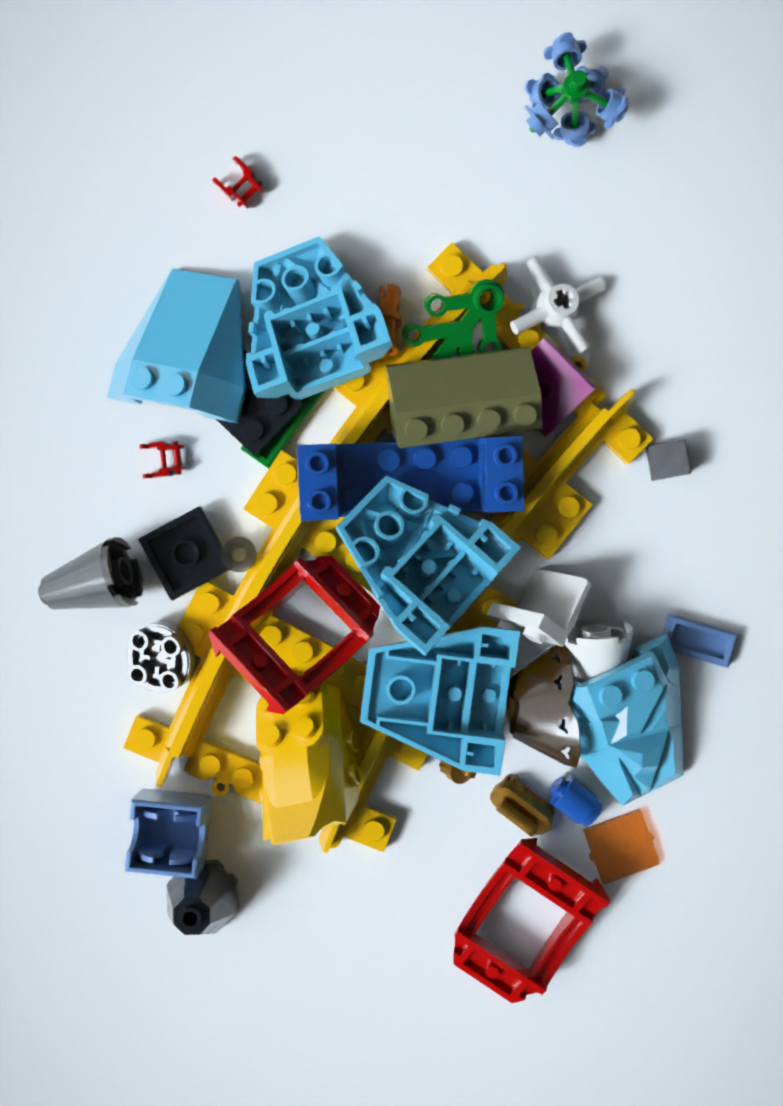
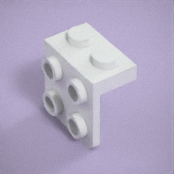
(546, 608)

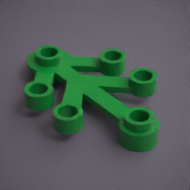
(459, 333)

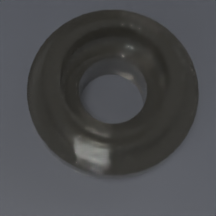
(234, 544)

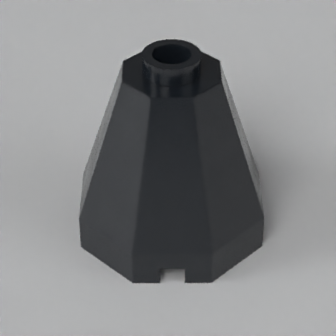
(202, 903)

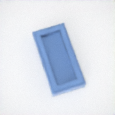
(700, 640)

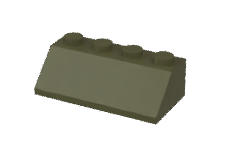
(463, 397)

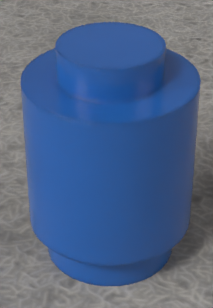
(575, 800)

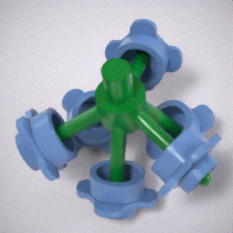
(577, 88)

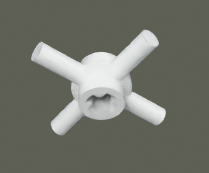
(565, 297)

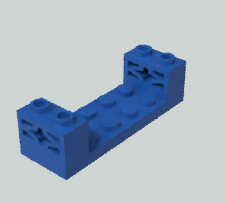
(462, 473)

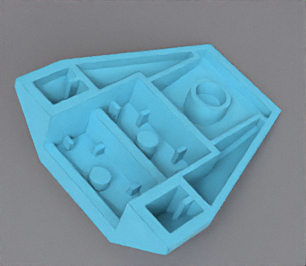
(187, 349)
(445, 700)

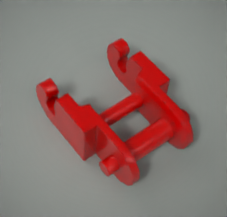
(248, 175)
(162, 447)

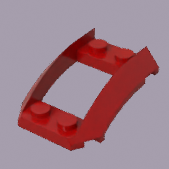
(262, 665)
(555, 882)

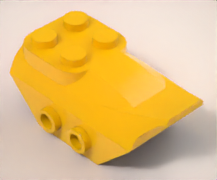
(307, 766)

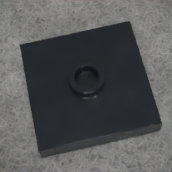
(184, 553)

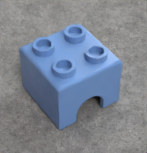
(169, 833)

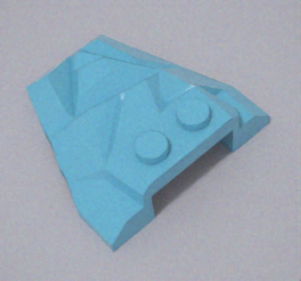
(310, 324)
(422, 558)
(632, 722)

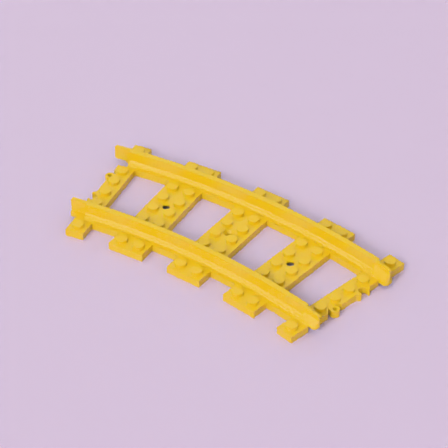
(548, 519)

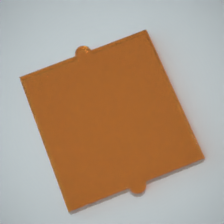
(621, 846)

